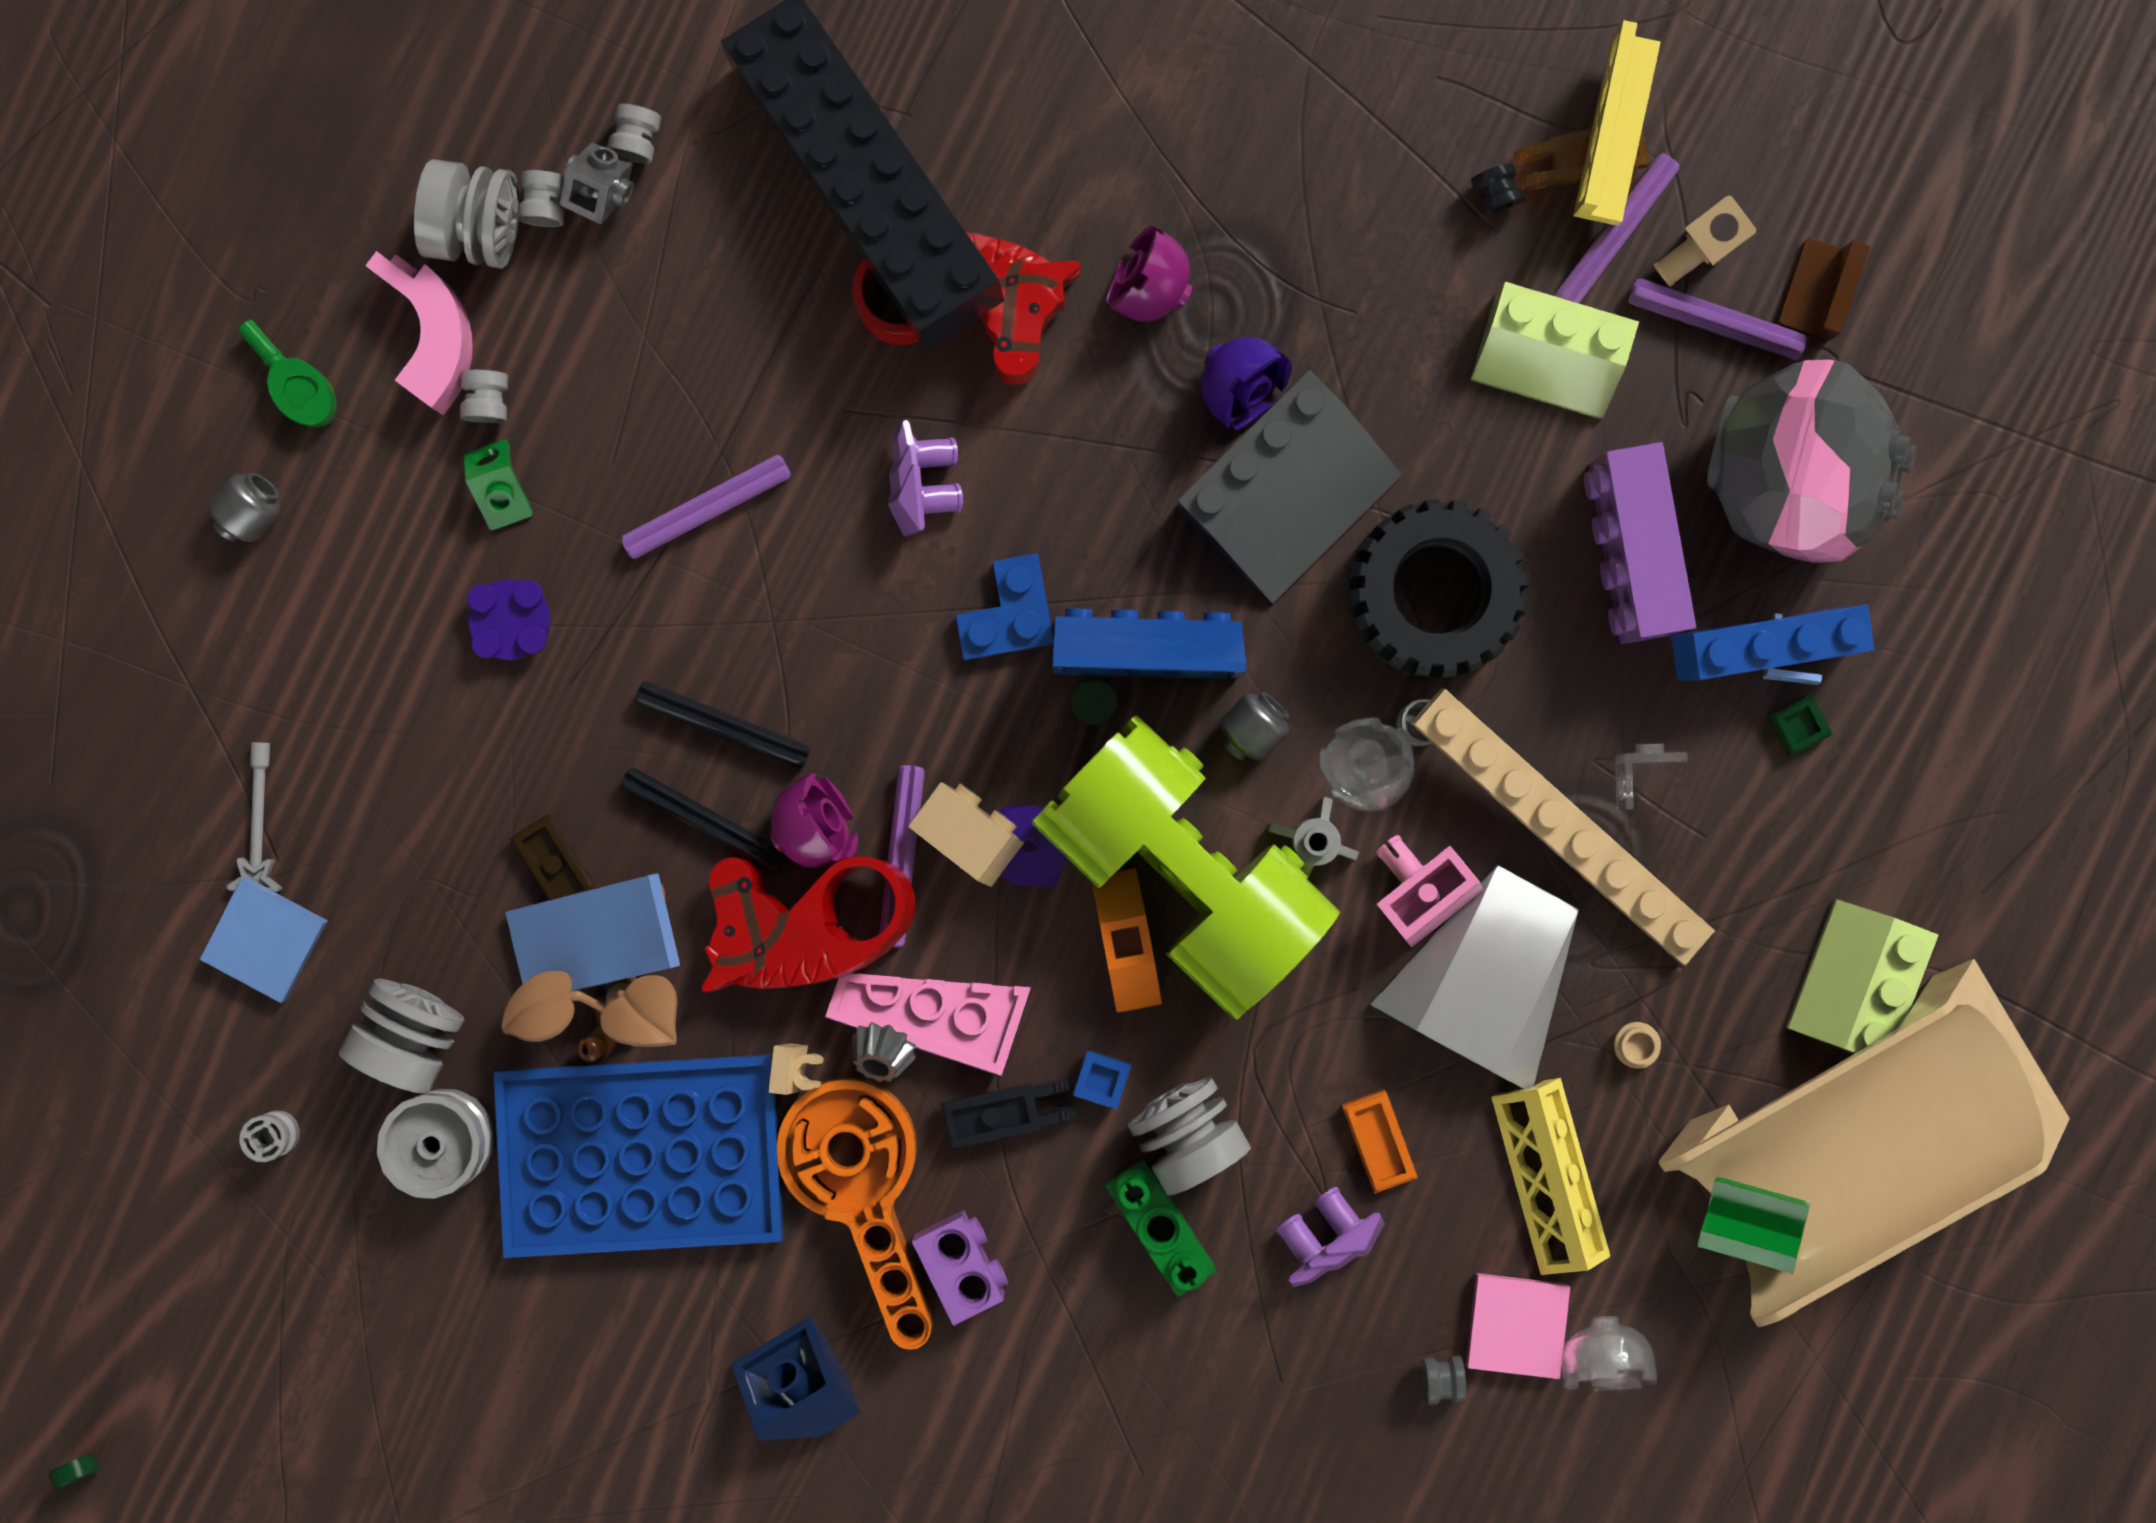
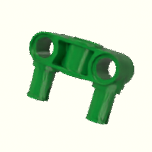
(1181, 1255)

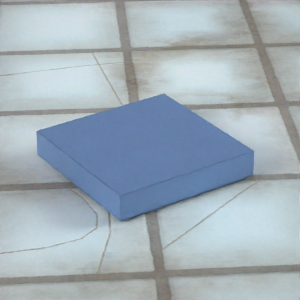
(263, 940)

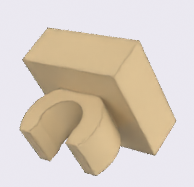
(789, 1069)

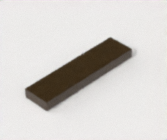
(554, 863)

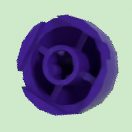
(1241, 378)

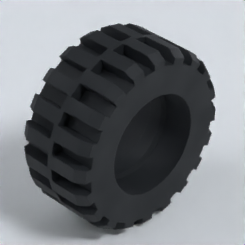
(1486, 552)

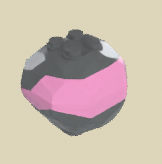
(1810, 462)

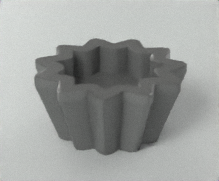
(881, 1051)

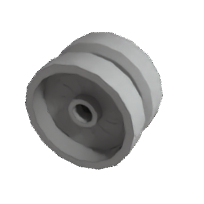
(409, 1136)

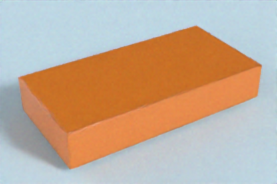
(1379, 1141)

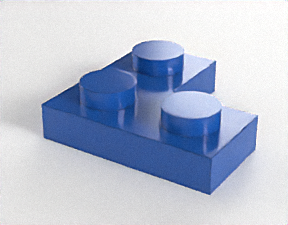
(1021, 619)

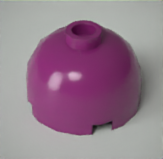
(1152, 279)
(811, 823)

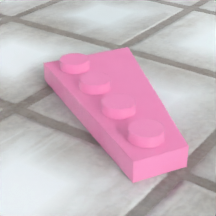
(940, 1017)

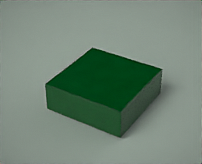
(1799, 725)

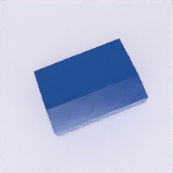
(1148, 646)

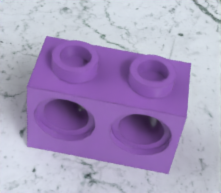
(948, 1270)

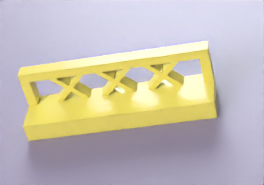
(1617, 126)
(1560, 1177)

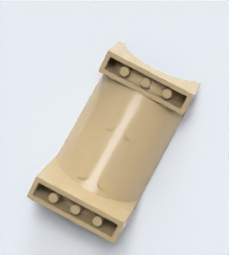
(1888, 1139)

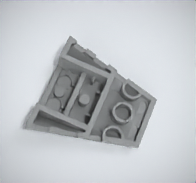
(1489, 977)

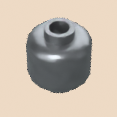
(244, 507)
(1254, 727)

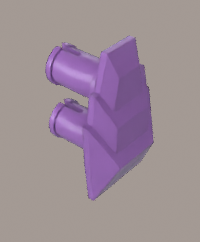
(908, 497)
(1353, 1238)

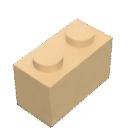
(966, 833)

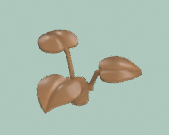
(634, 1012)

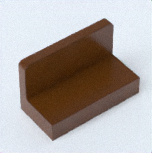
(1822, 288)

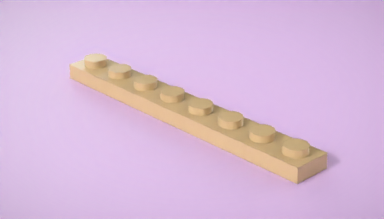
(1562, 826)

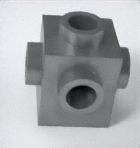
(596, 183)

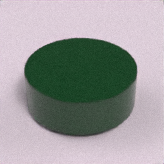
(1094, 702)
(73, 1471)

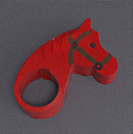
(1016, 326)
(771, 947)

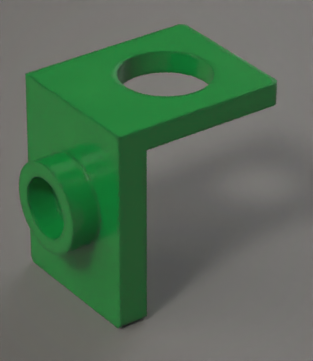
(496, 486)

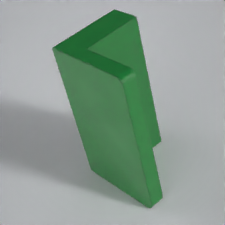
(1754, 1224)

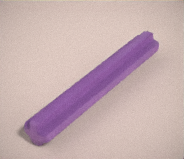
(1613, 236)
(1717, 319)
(705, 506)
(902, 838)

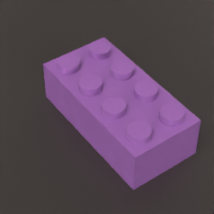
(1639, 544)

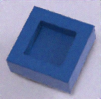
(1102, 1079)

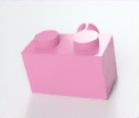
(1426, 892)

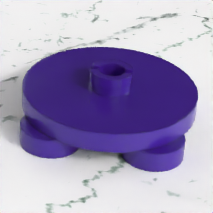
(508, 619)
(1037, 859)

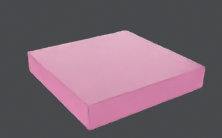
(1517, 1326)

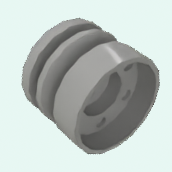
(466, 213)
(399, 1042)
(1192, 1141)

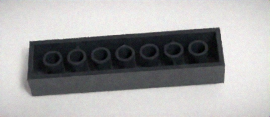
(863, 172)

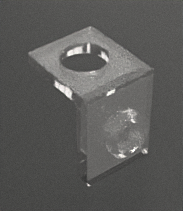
(1644, 754)

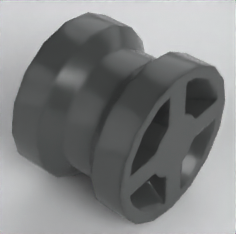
(1444, 1380)

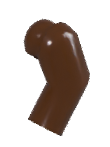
(597, 1044)

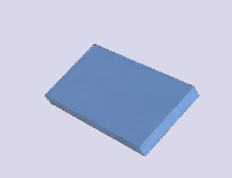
(596, 934)

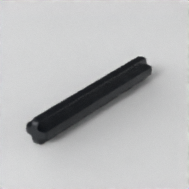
(722, 724)
(703, 820)

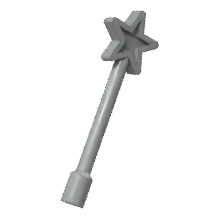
(256, 869)

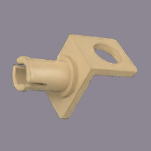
(1702, 245)

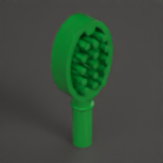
(293, 384)

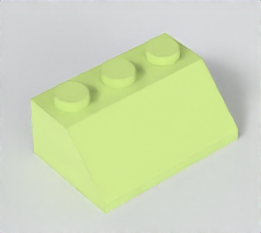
(1553, 350)
(1860, 977)

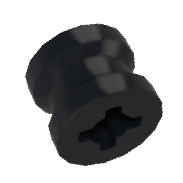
(1497, 189)

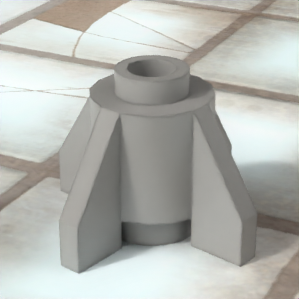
(1302, 832)

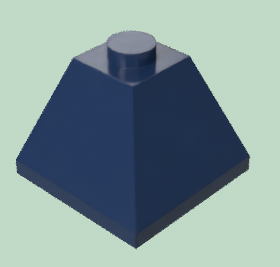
(795, 1386)

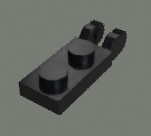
(1002, 1113)

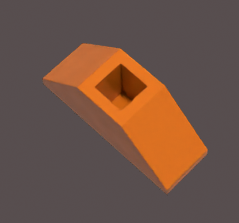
(1127, 942)

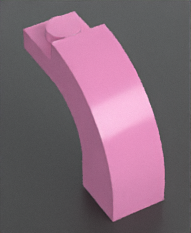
(445, 332)

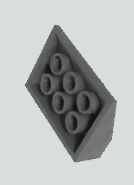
(1289, 487)

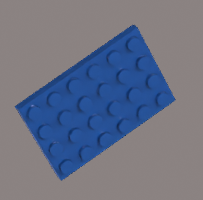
(638, 1156)

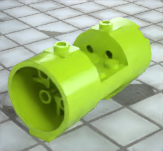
(1247, 926)

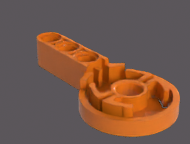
(863, 1190)

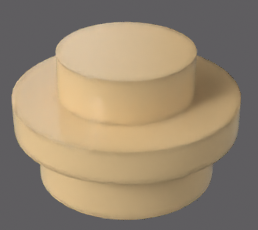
(1637, 1045)

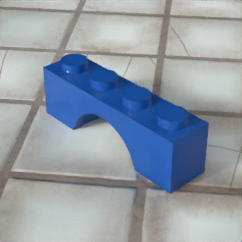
(1772, 643)

